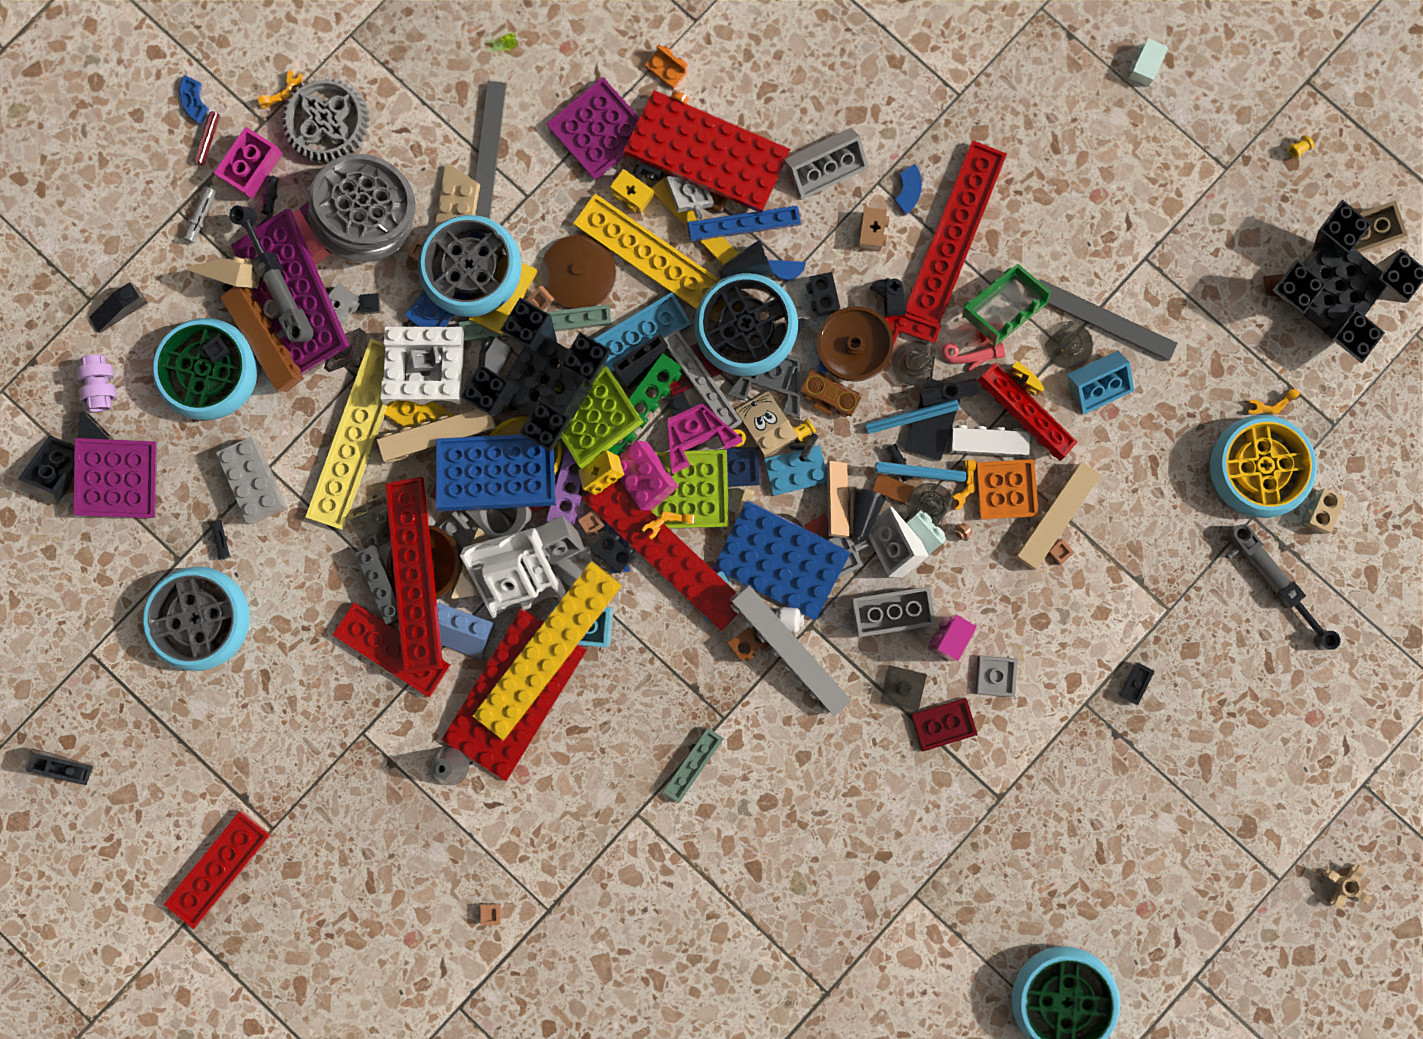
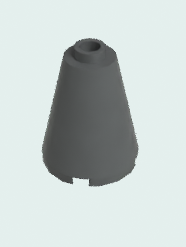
(449, 766)

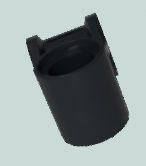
(894, 301)

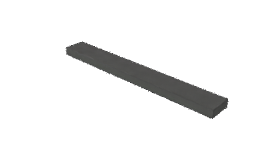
(489, 146)
(1110, 322)

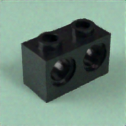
(828, 293)
(610, 556)

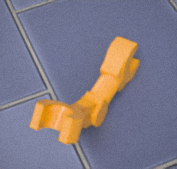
(266, 101)
(1260, 407)
(969, 466)
(654, 525)

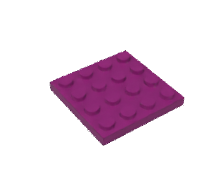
(596, 128)
(115, 478)

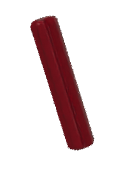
(206, 138)

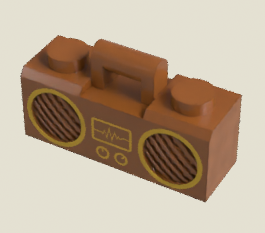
(826, 389)

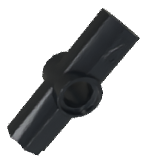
(937, 394)

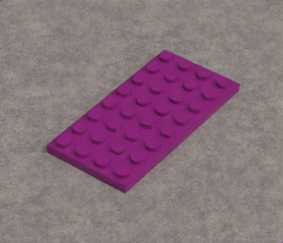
(284, 238)

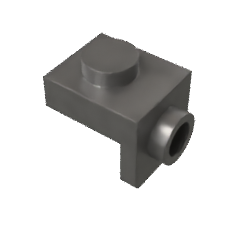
(425, 359)

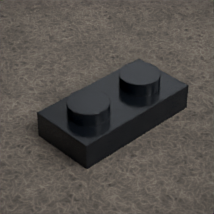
(1136, 683)

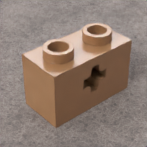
(873, 218)

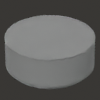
(271, 310)

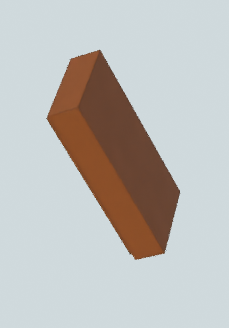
(892, 488)

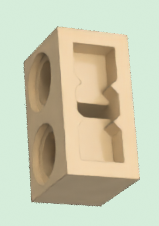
(1327, 513)

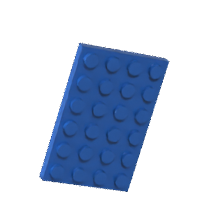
(493, 473)
(781, 559)

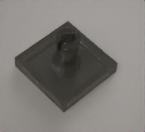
(350, 354)
(903, 688)

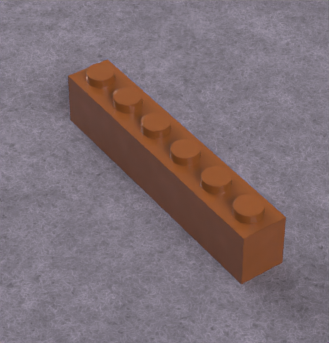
(262, 338)

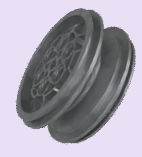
(336, 227)

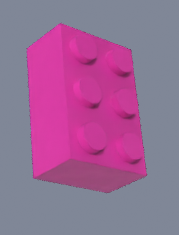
(248, 163)
(645, 476)
(952, 638)

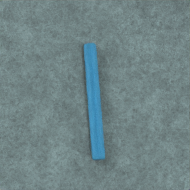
(912, 416)
(919, 471)

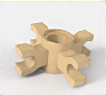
(1354, 891)

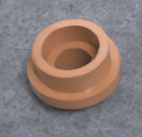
(963, 531)

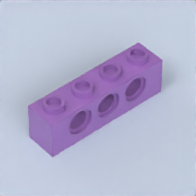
(565, 478)

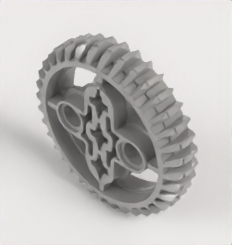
(304, 96)

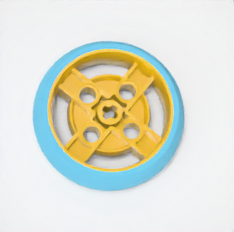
(1258, 431)

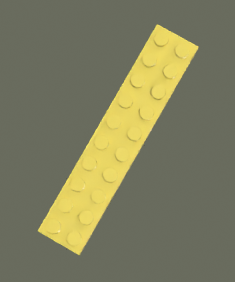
(351, 442)

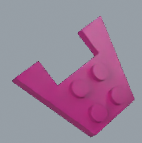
(693, 428)

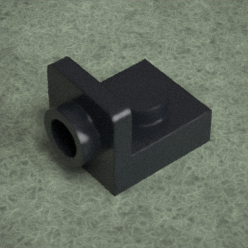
(650, 172)

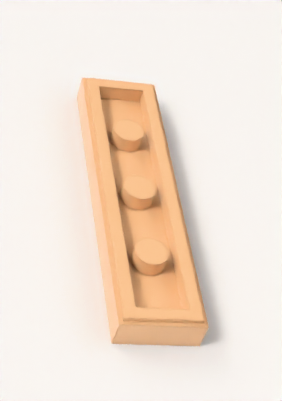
(837, 499)

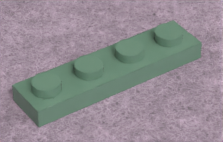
(693, 765)

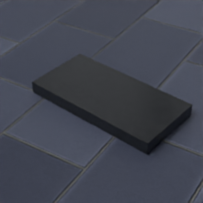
(930, 435)

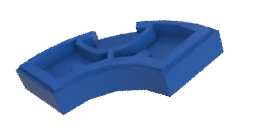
(191, 99)
(911, 189)

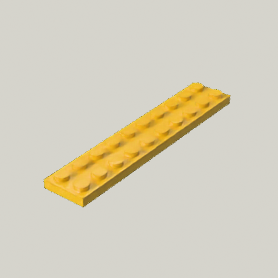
(648, 254)
(547, 650)

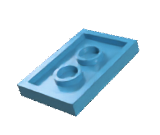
(790, 474)

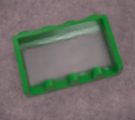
(1006, 304)

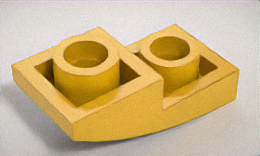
(1031, 382)

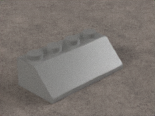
(827, 163)

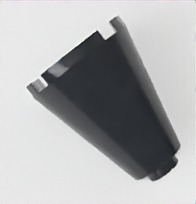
(749, 260)
(863, 511)

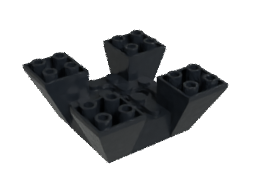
(1355, 292)
(541, 354)

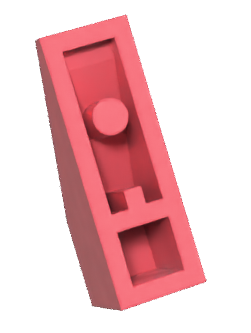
(316, 249)

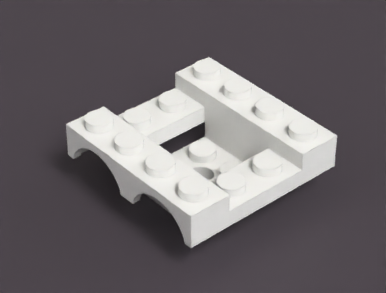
(441, 384)
(499, 562)

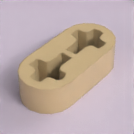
(748, 494)

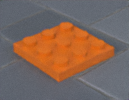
(1007, 489)

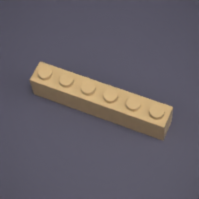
(423, 438)
(1057, 516)

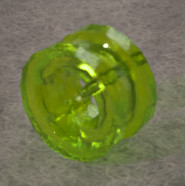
(509, 41)

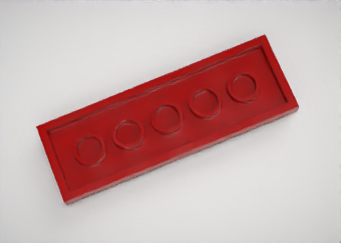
(1027, 411)
(383, 646)
(217, 869)

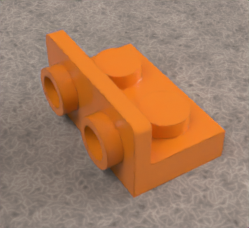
(667, 66)

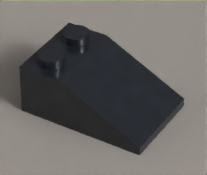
(49, 471)

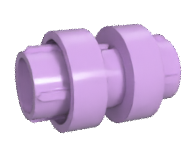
(96, 388)

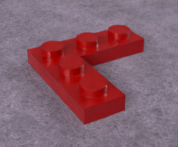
(914, 327)

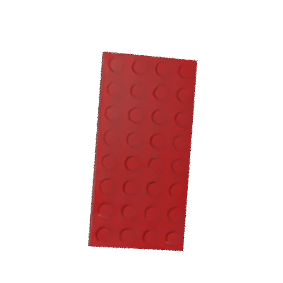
(707, 151)
(476, 739)

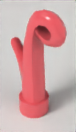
(977, 357)

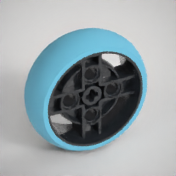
(778, 308)

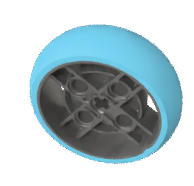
(443, 288)
(188, 584)

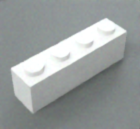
(989, 442)

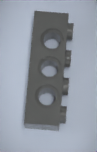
(379, 583)

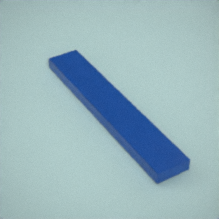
(743, 223)

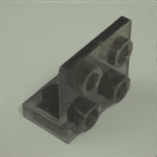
(371, 523)

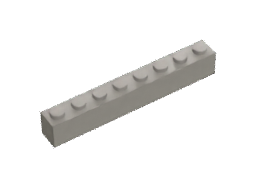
(790, 649)

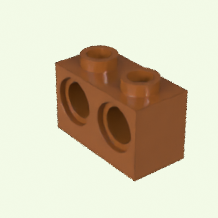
(747, 637)

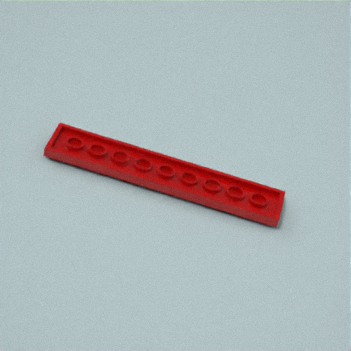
(955, 232)
(666, 553)
(414, 576)

